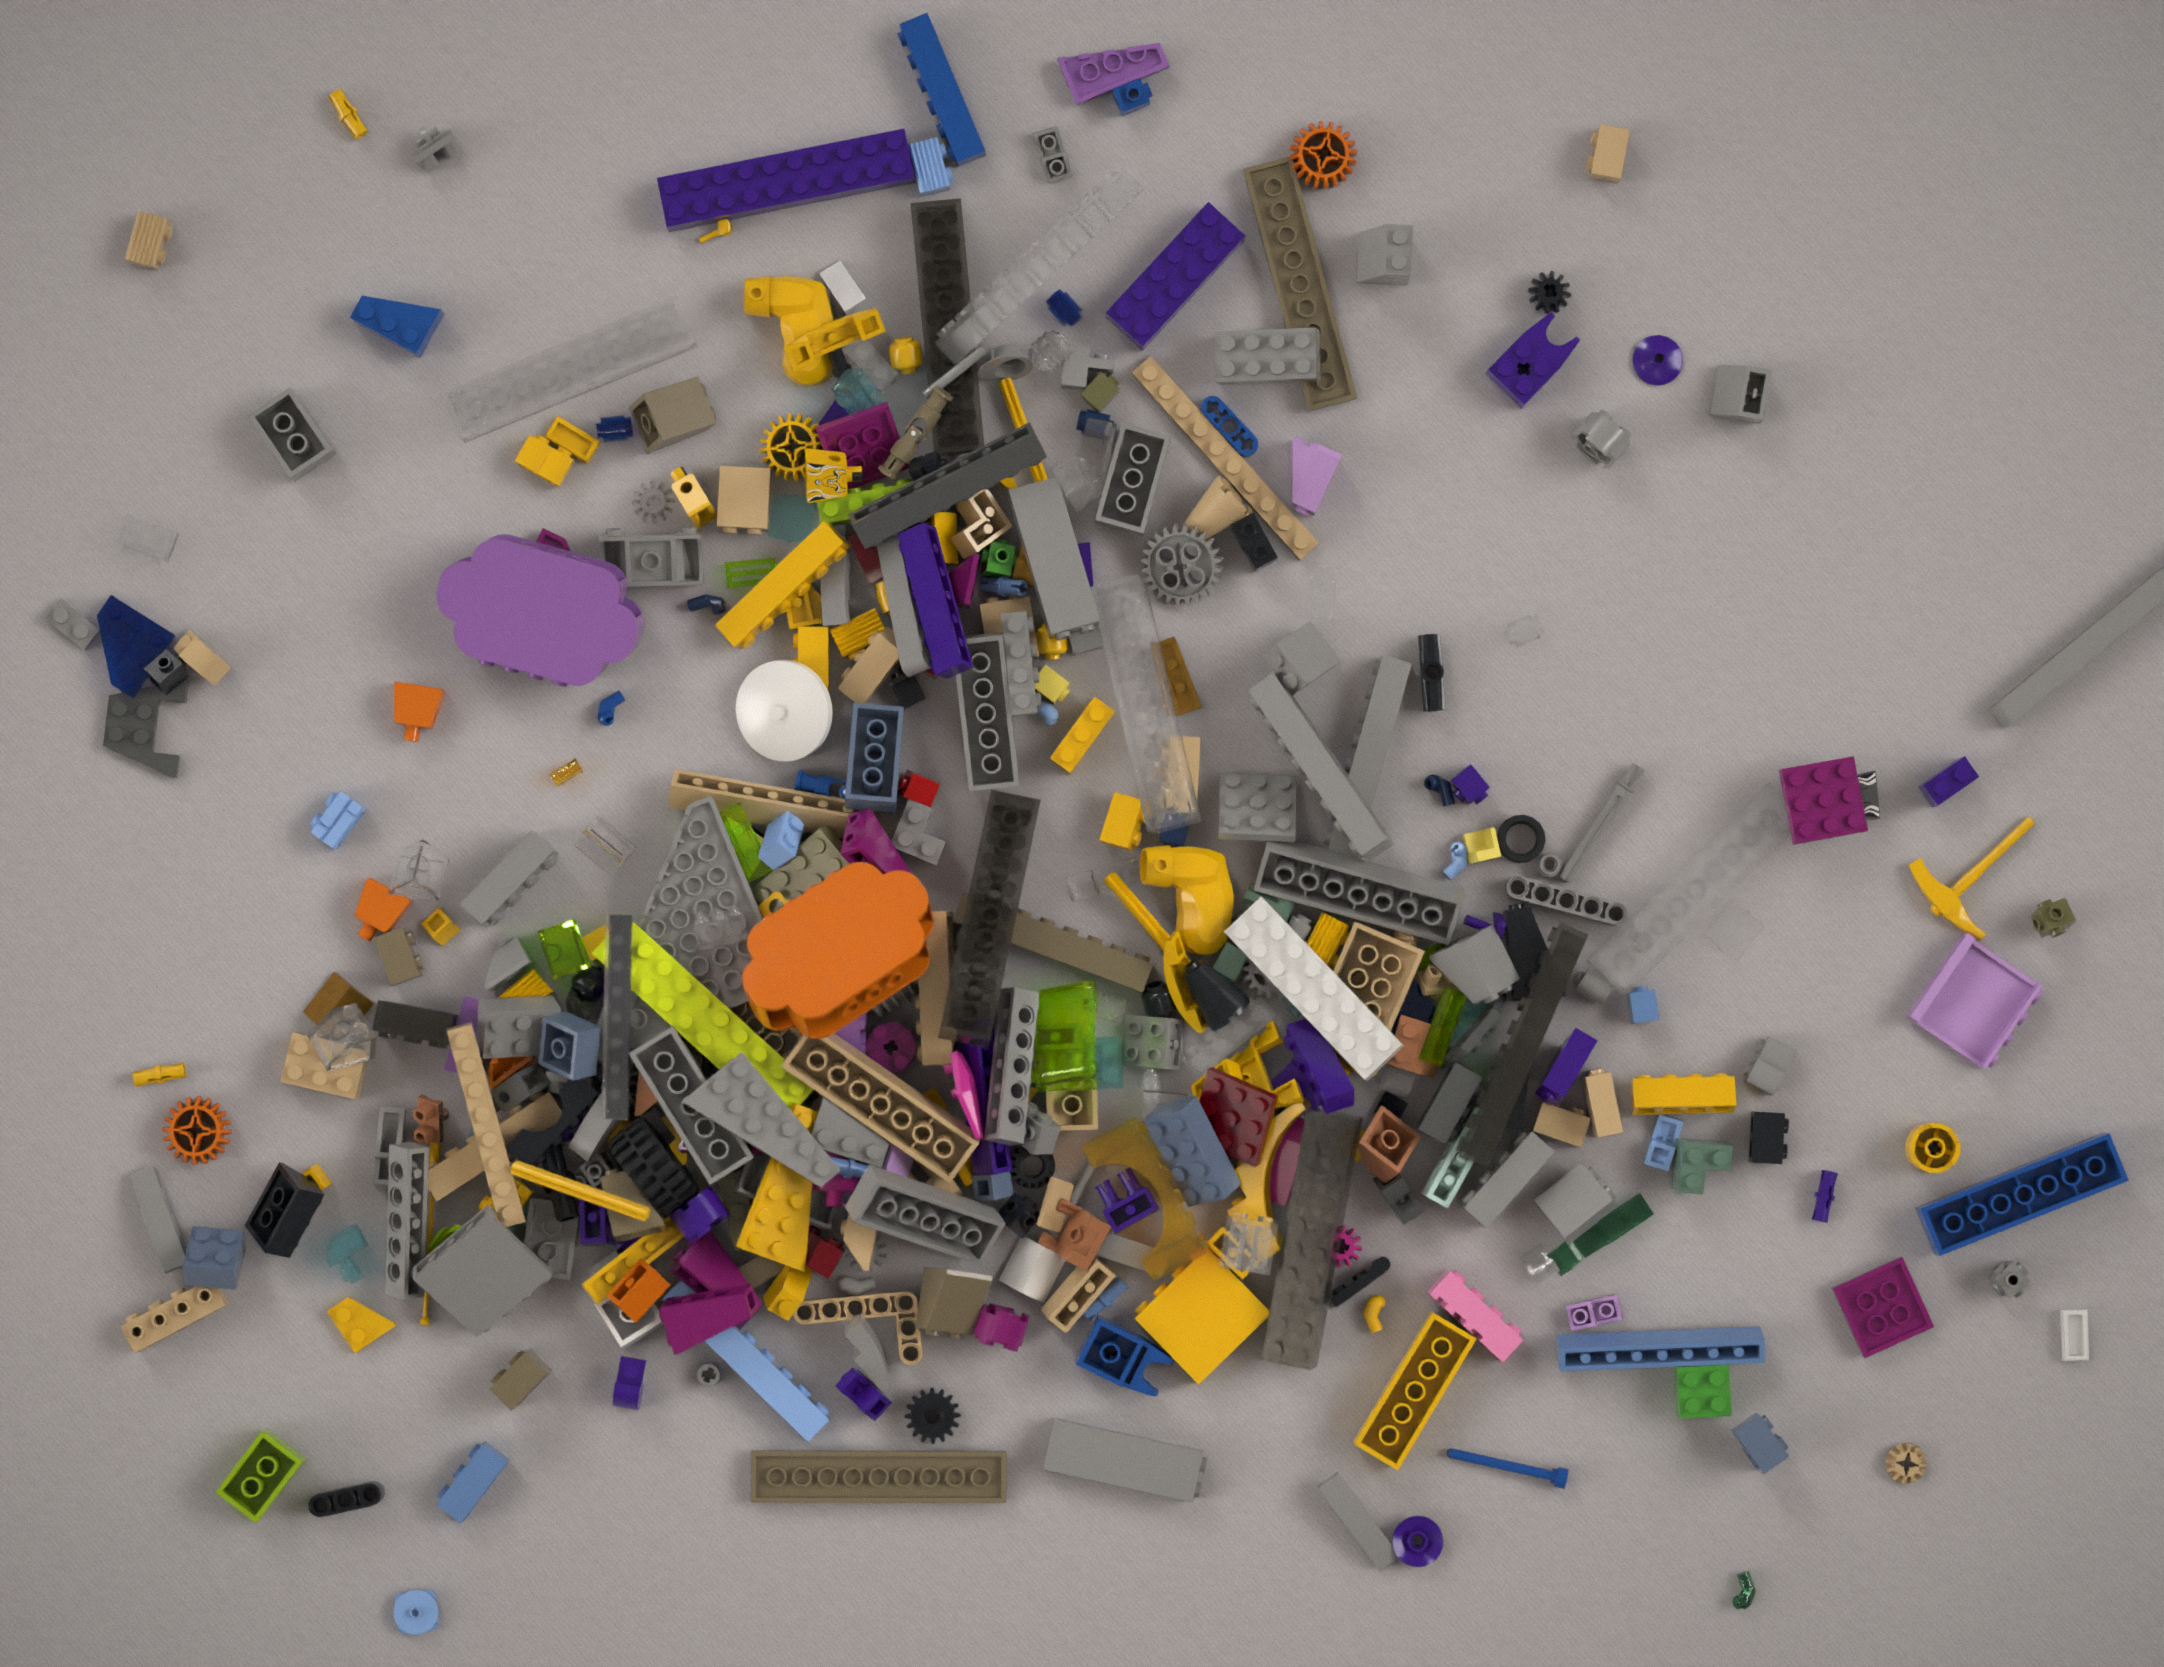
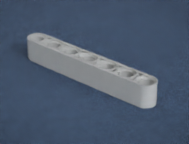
(908, 632)

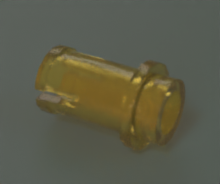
(566, 772)

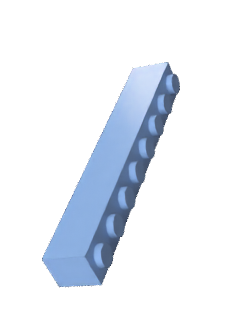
(765, 1376)

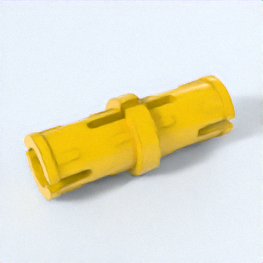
(348, 114)
(159, 1074)

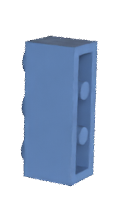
(472, 1481)

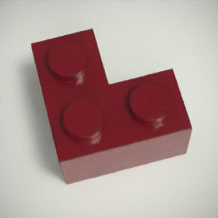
(823, 1253)

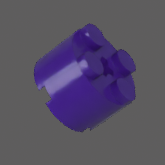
(700, 1215)

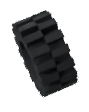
(1027, 1180)

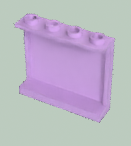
(1975, 1002)

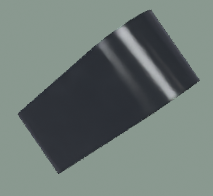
(334, 1502)

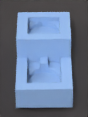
(1663, 1142)

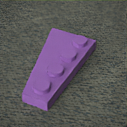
(1099, 73)

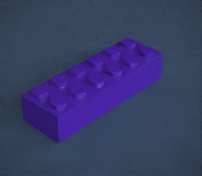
(1175, 276)

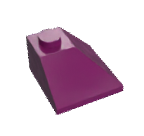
(963, 581)

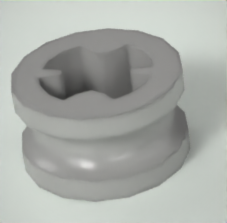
(713, 1381)

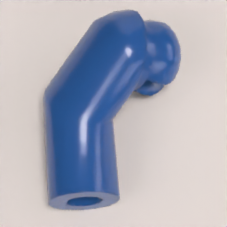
(607, 708)

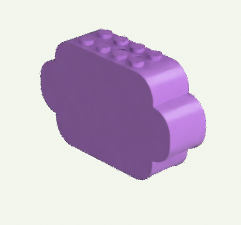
(540, 610)

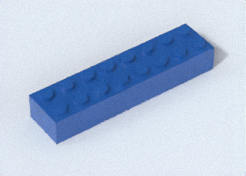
(2021, 1194)

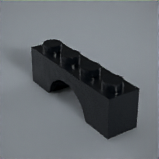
(531, 1145)

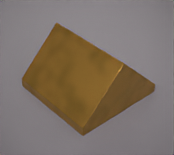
(335, 994)

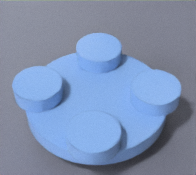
(416, 1611)

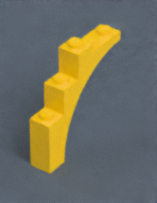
(1256, 1180)

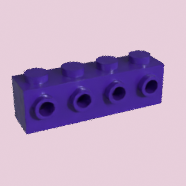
(1319, 1066)

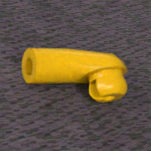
(1371, 1312)

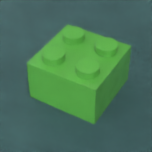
(1702, 1391)

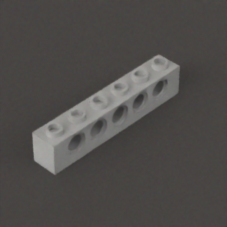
(1011, 1066)
(406, 1218)

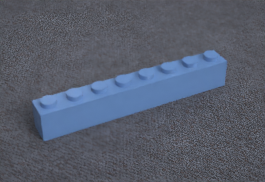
(1660, 1348)

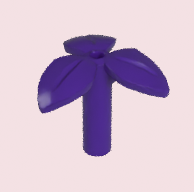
(1498, 918)

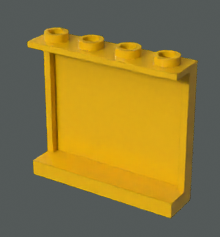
(1201, 1315)

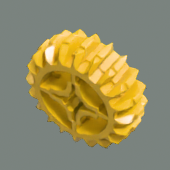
(791, 435)

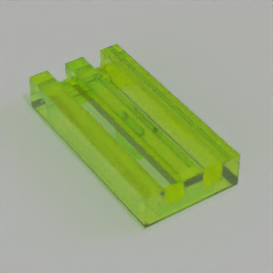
(728, 565)

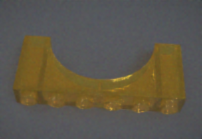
(1129, 1147)

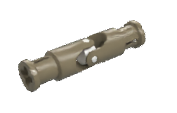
(906, 446)

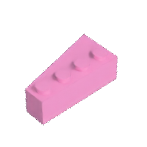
(1475, 1315)

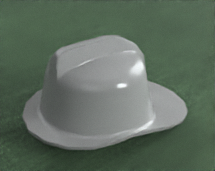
(1006, 362)

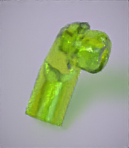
(1429, 951)

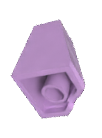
(1311, 474)

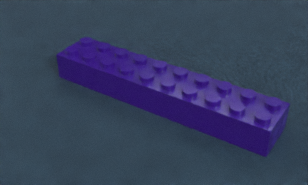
(786, 180)

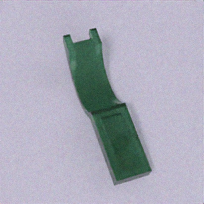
(1602, 1233)

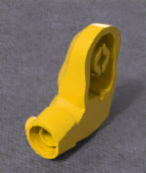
(801, 307)
(1201, 894)

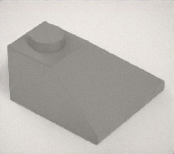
(507, 963)

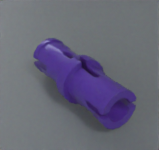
(1824, 1196)

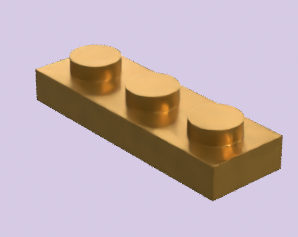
(1181, 685)

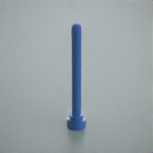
(1555, 1476)

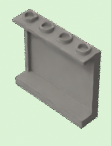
(481, 1272)

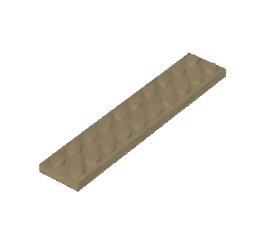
(1299, 275)
(878, 1476)

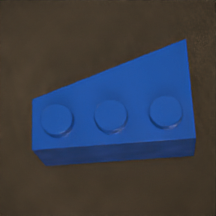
(398, 322)

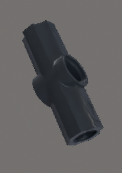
(1430, 655)
(563, 1204)

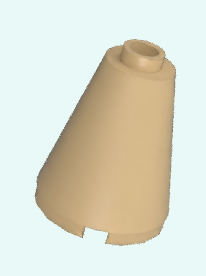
(1218, 509)

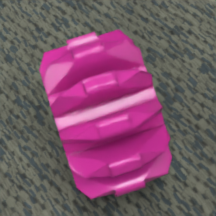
(1351, 1247)

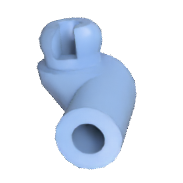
(1048, 712)
(1459, 860)

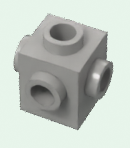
(2001, 1275)

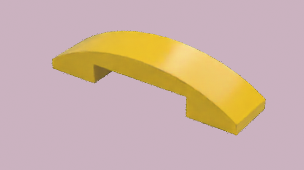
(832, 336)
(1176, 984)

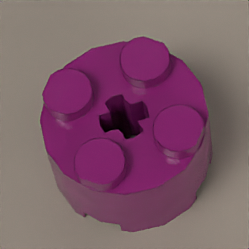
(904, 1039)
(1001, 1326)

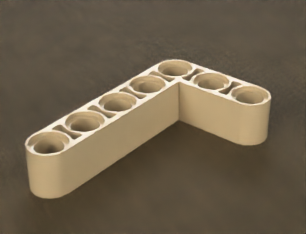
(869, 1311)

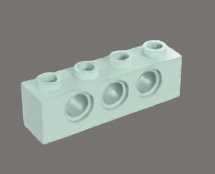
(1449, 1170)

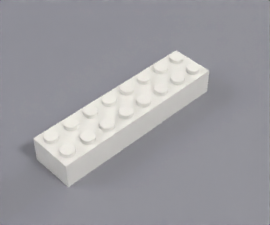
(1314, 988)

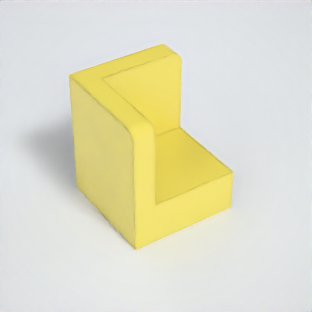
(1482, 845)

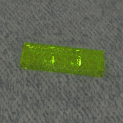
(744, 842)
(1442, 1026)

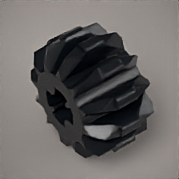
(1539, 292)

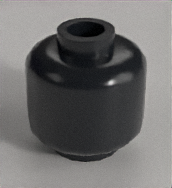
(589, 983)
(1157, 1000)

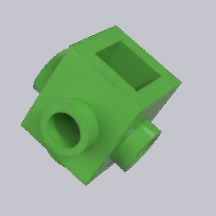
(998, 559)

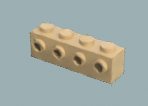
(172, 1316)

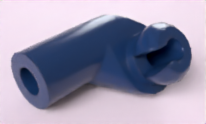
(704, 601)

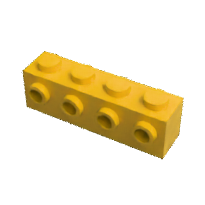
(1683, 1094)

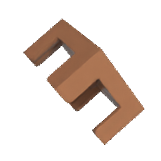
(1079, 1236)

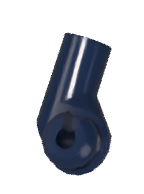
(1441, 786)

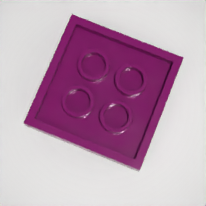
(864, 439)
(1823, 800)
(1882, 1307)

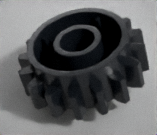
(932, 1429)

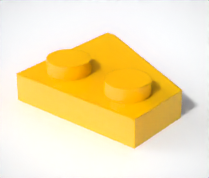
(805, 610)

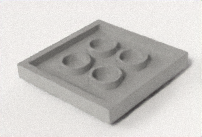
(1257, 807)

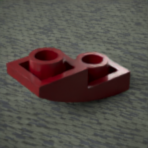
(867, 558)

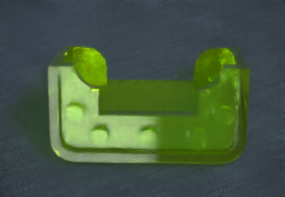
(1066, 1038)

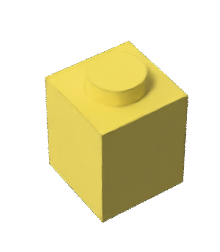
(1052, 685)

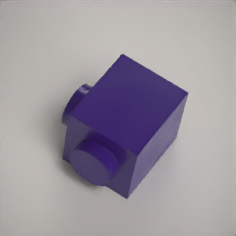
(1469, 786)

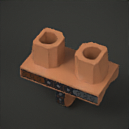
(430, 1120)

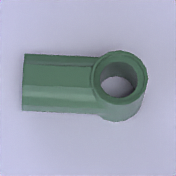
(1282, 906)

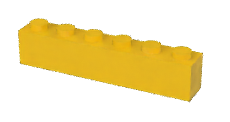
(783, 585)

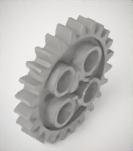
(1204, 562)

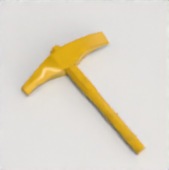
(1946, 900)

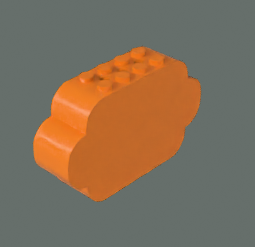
(838, 950)

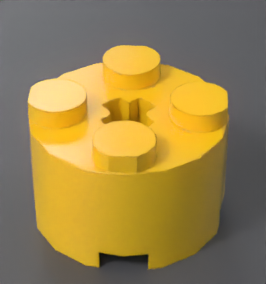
(1944, 1138)

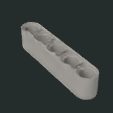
(1578, 900)

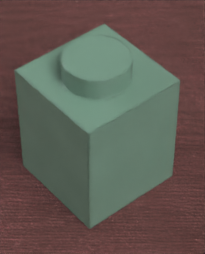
(1230, 961)

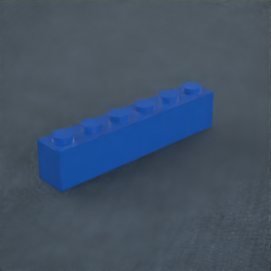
(942, 89)

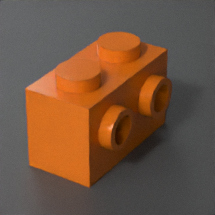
(638, 1290)

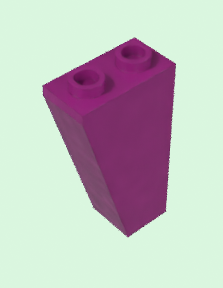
(869, 843)
(708, 1268)
(705, 1314)

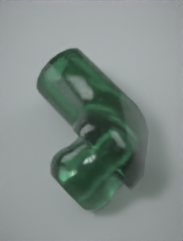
(1747, 1592)

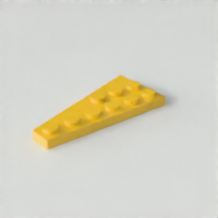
(781, 1210)

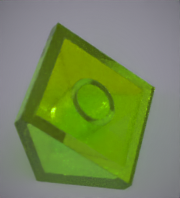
(563, 950)

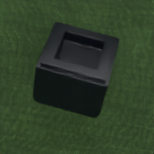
(1393, 1104)

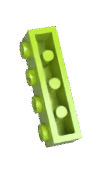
(836, 510)

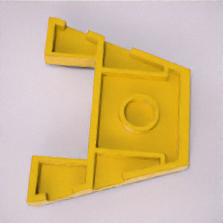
(1254, 1070)

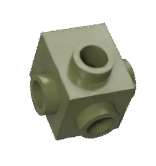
(2052, 918)

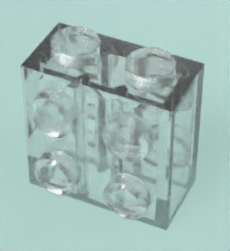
(1248, 1243)

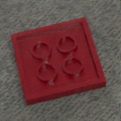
(1238, 1114)

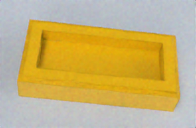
(572, 439)

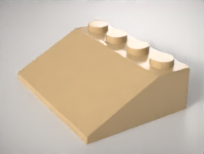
(1378, 970)

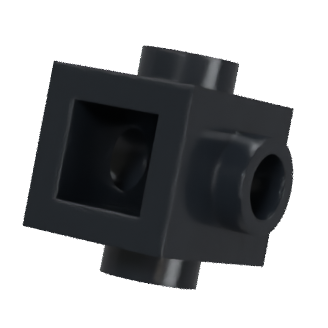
(1019, 1214)

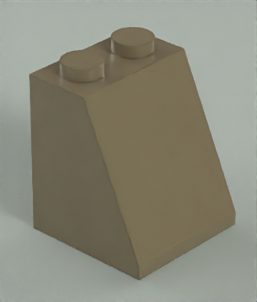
(672, 414)
(623, 1226)
(951, 1301)

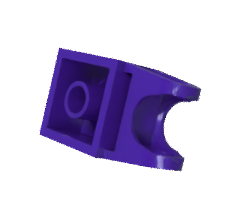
(1537, 355)

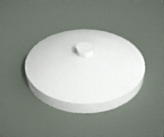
(784, 710)

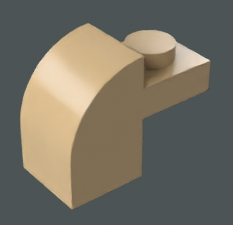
(201, 658)

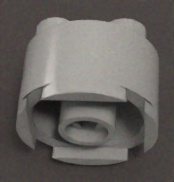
(1601, 438)

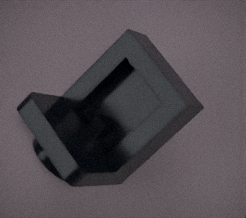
(906, 689)

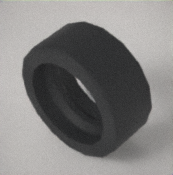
(1539, 834)

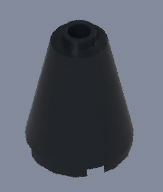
(1214, 994)

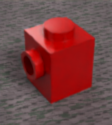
(917, 787)

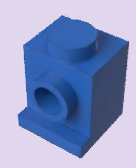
(1127, 104)

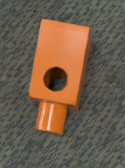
(416, 708)
(379, 909)

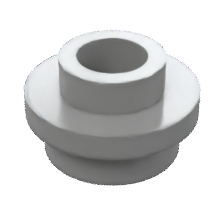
(1556, 861)

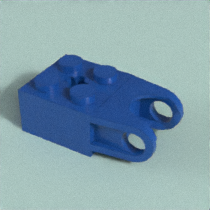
(1127, 1363)

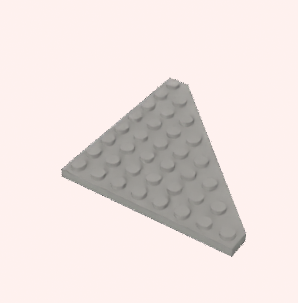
(696, 876)

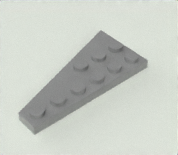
(753, 1111)

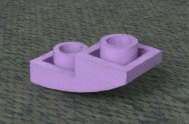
(1594, 1312)

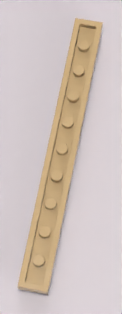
(1225, 458)

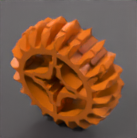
(1312, 152)
(196, 1142)

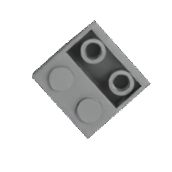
(1740, 393)

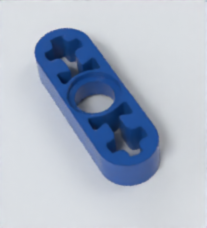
(1221, 408)

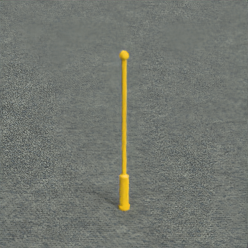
(433, 1155)

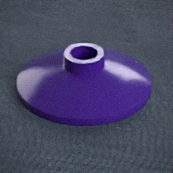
(1654, 372)
(1421, 1554)

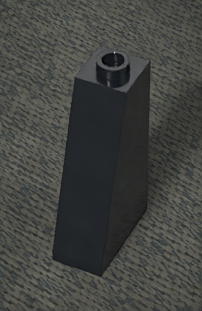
(1523, 947)

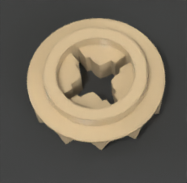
(1899, 1453)

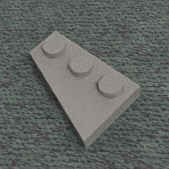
(846, 1136)

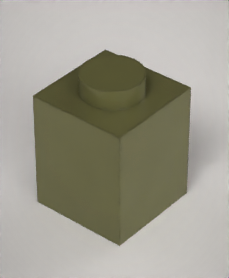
(1100, 391)

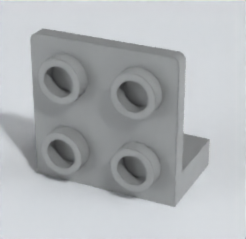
(1153, 1042)

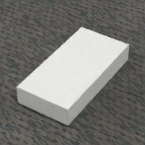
(2074, 1334)

